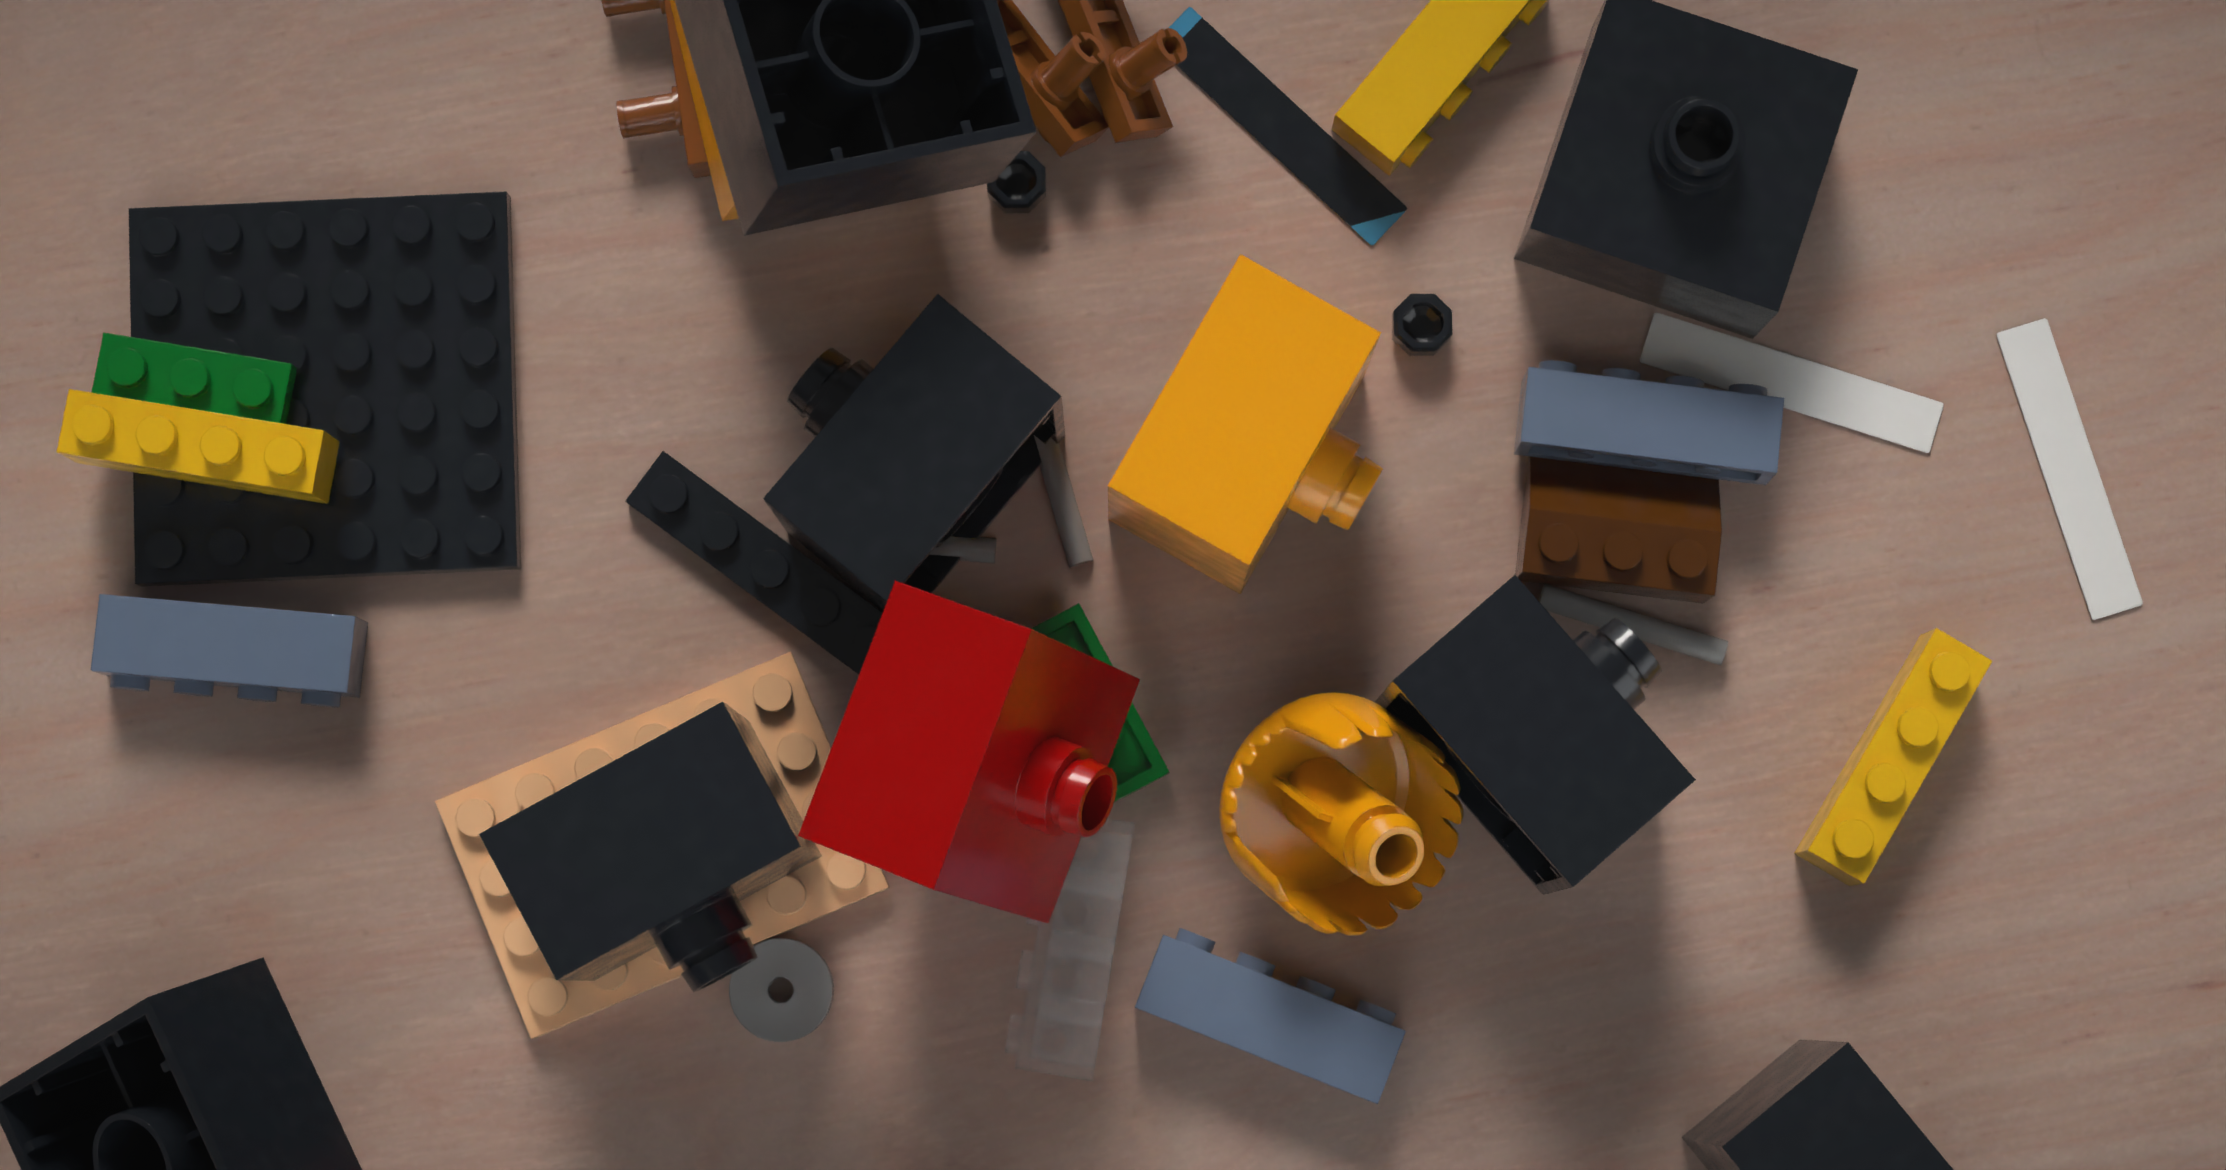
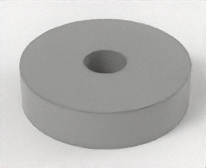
(811, 991)

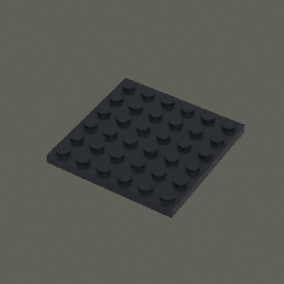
(397, 354)

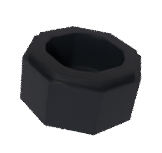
(1019, 185)
(1422, 324)

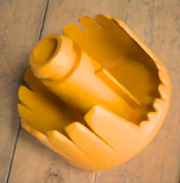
(1339, 812)

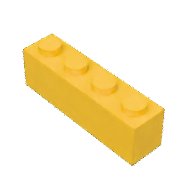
(1427, 76)
(198, 446)
(1893, 757)

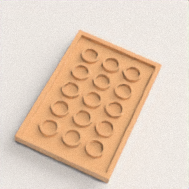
(798, 747)

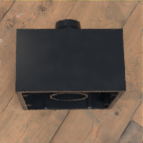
(854, 101)
(1686, 164)
(912, 451)
(1543, 733)
(655, 854)
(181, 1084)
(1813, 1112)

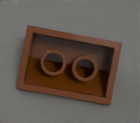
(1620, 530)

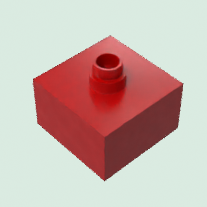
(971, 755)

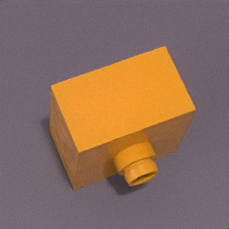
(1249, 429)

